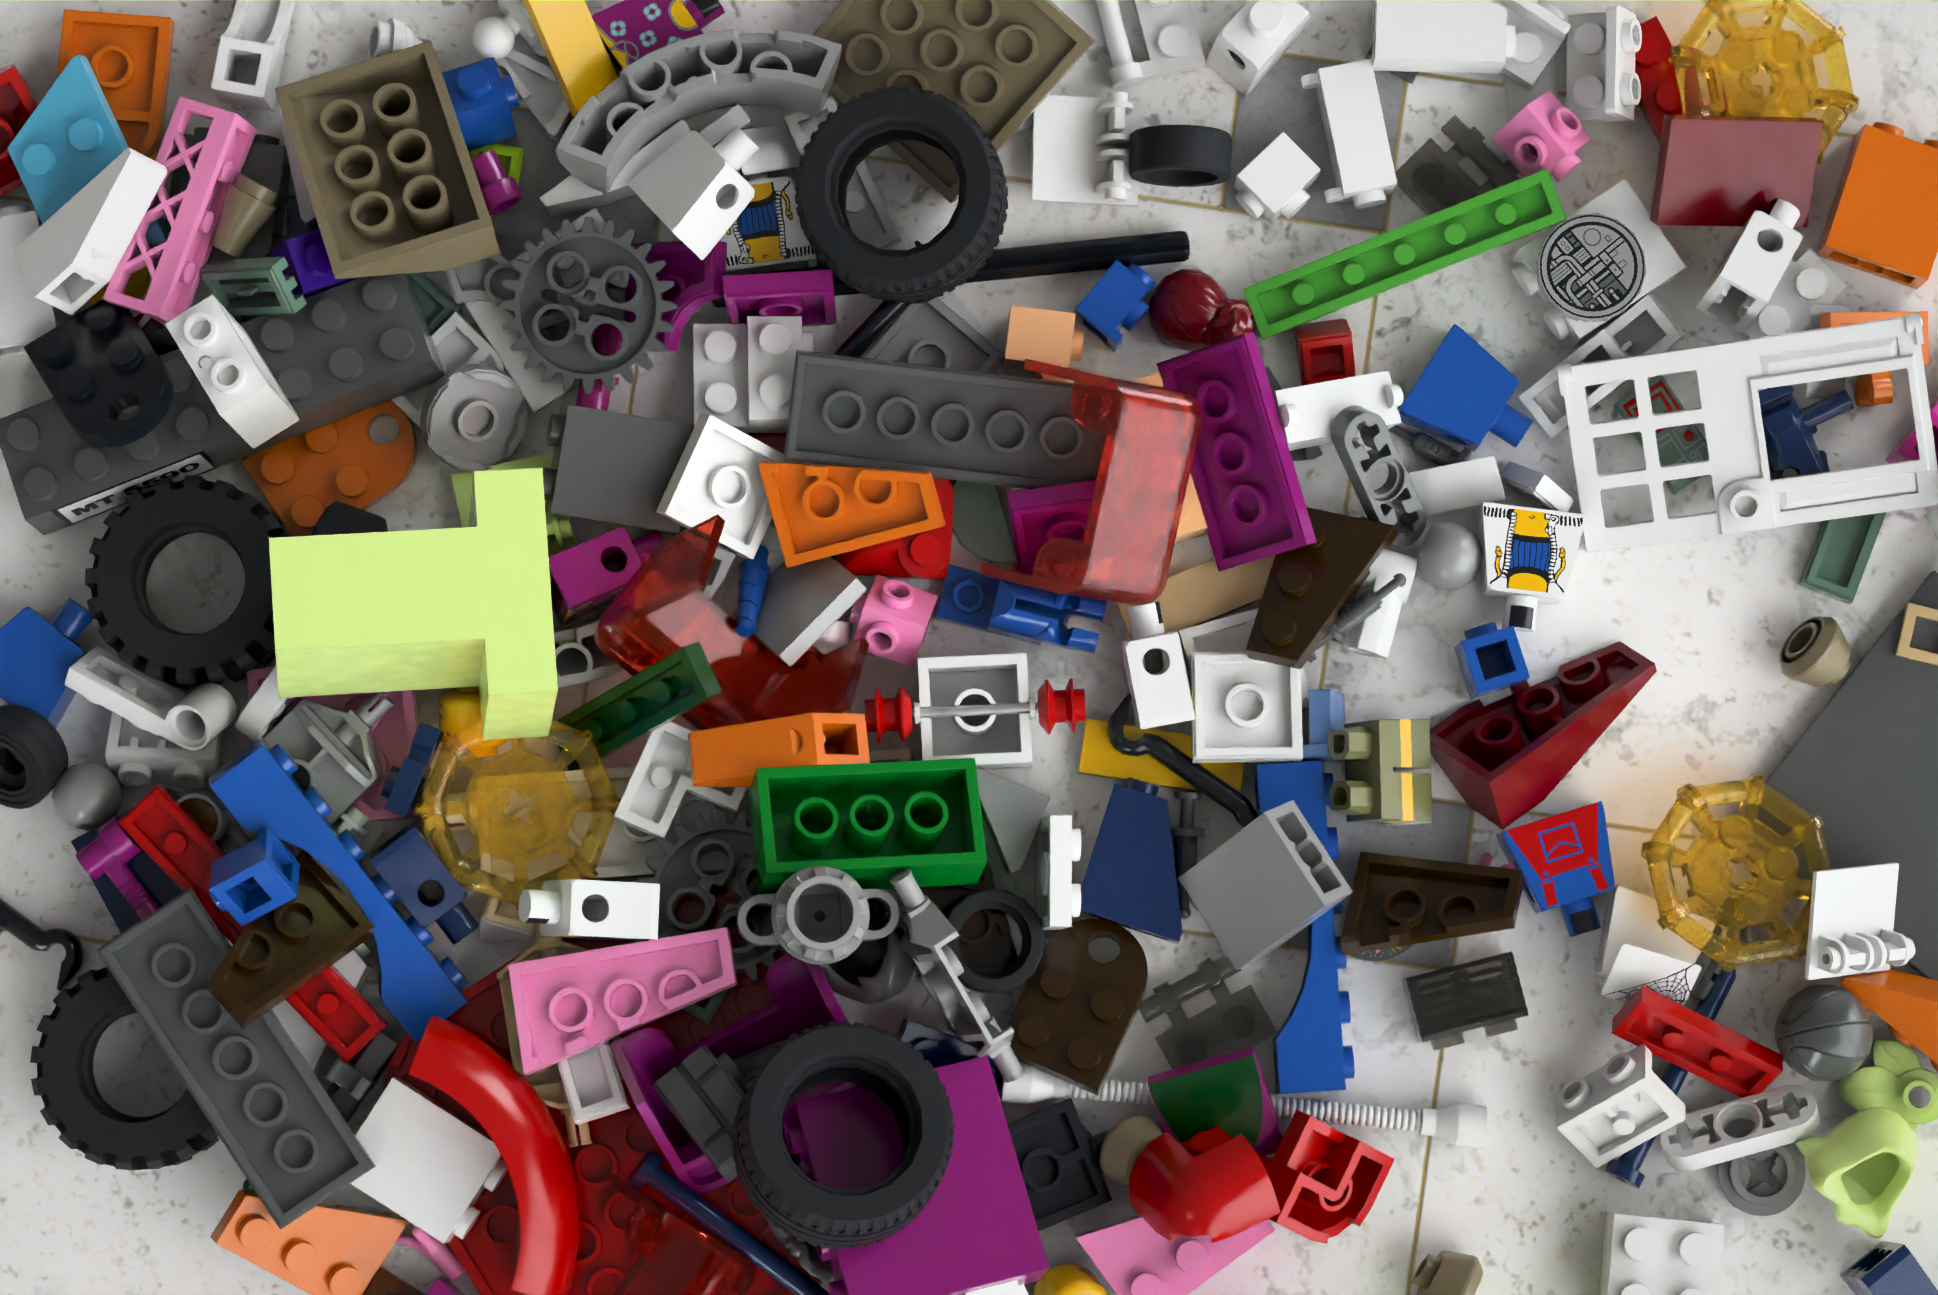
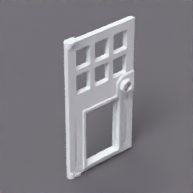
(1735, 436)

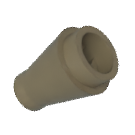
(242, 214)

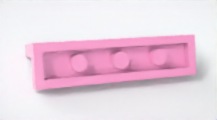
(192, 228)

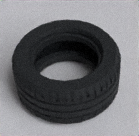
(847, 140)
(875, 1063)

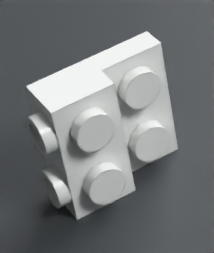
(747, 371)

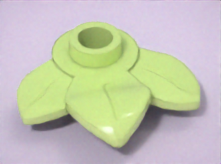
(1890, 1083)

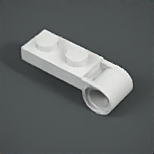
(151, 703)

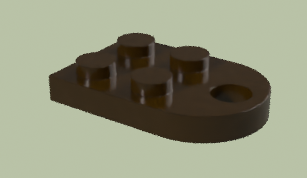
(1077, 1007)

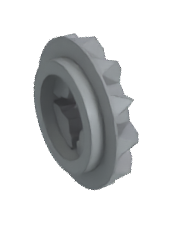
(1764, 1198)

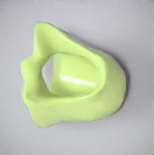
(1863, 1160)

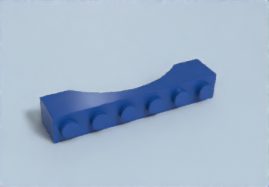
(264, 793)
(1310, 1043)

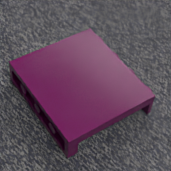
(976, 1223)

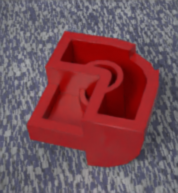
(1323, 1178)
(1201, 1186)

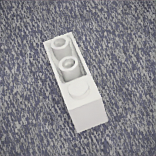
(88, 235)

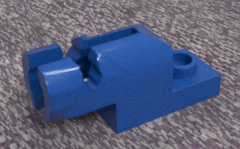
(1017, 610)

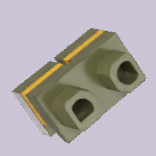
(1372, 784)

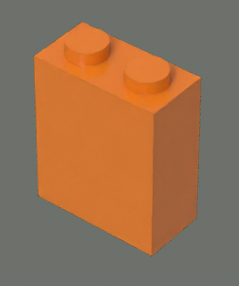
(1886, 207)

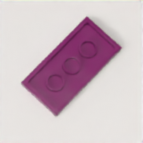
(1240, 454)

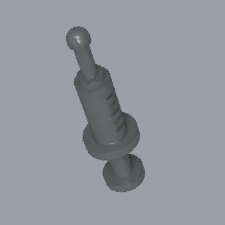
(1431, 448)
(1358, 611)
(1186, 843)

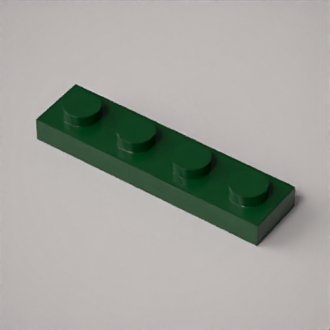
(645, 701)

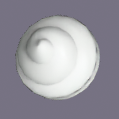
(390, 37)

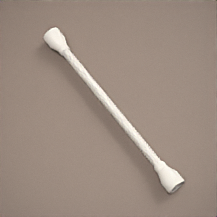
(1456, 1124)

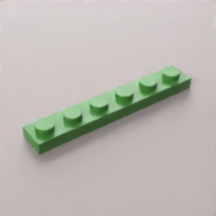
(1405, 254)

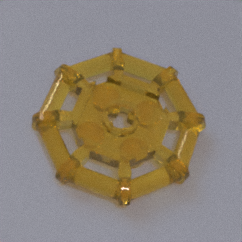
(1773, 50)
(505, 836)
(1709, 877)

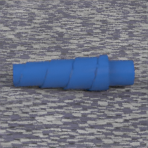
(752, 585)

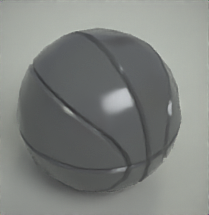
(1824, 1033)

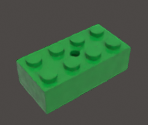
(914, 811)

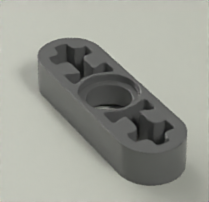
(1360, 462)

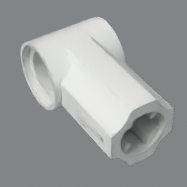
(1376, 633)

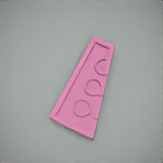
(601, 993)

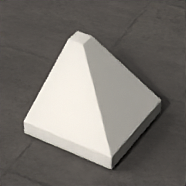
(502, 923)

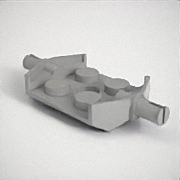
(333, 749)
(939, 967)

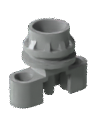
(837, 901)

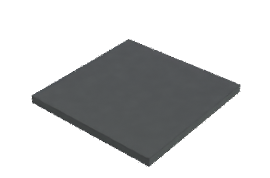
(1875, 775)

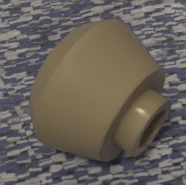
(1816, 653)
(1124, 1145)
(1448, 1274)

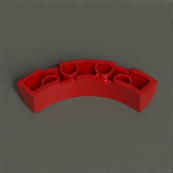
(527, 1141)

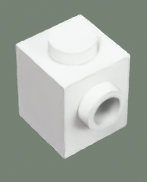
(1276, 181)

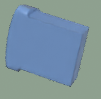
(1325, 715)

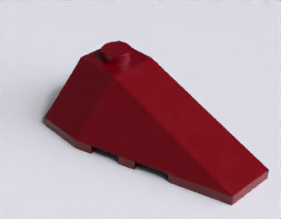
(1523, 745)

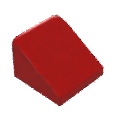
(1324, 351)

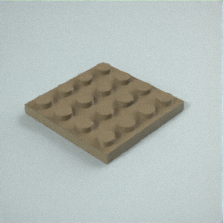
(980, 53)

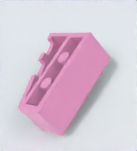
(1145, 1263)

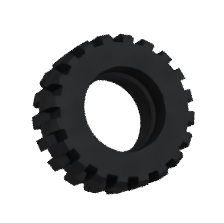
(122, 571)
(72, 1097)

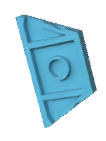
(70, 143)

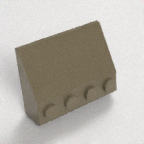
(388, 167)

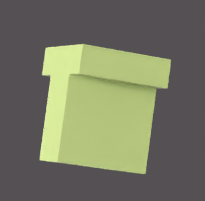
(427, 609)

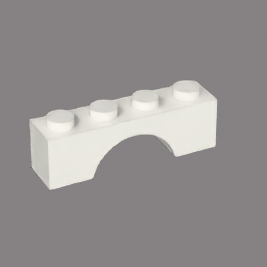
(252, 53)

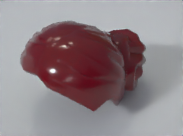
(1195, 311)

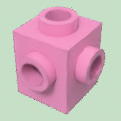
(1543, 138)
(893, 619)

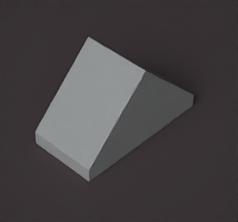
(1010, 816)

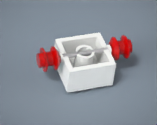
(976, 709)

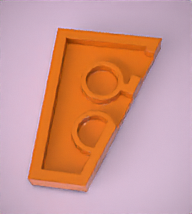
(845, 508)
(319, 1252)

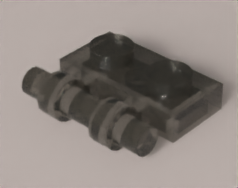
(1436, 179)
(1224, 1028)

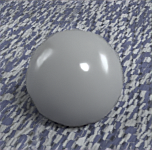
(1449, 556)
(87, 795)

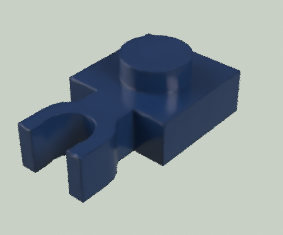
(406, 784)

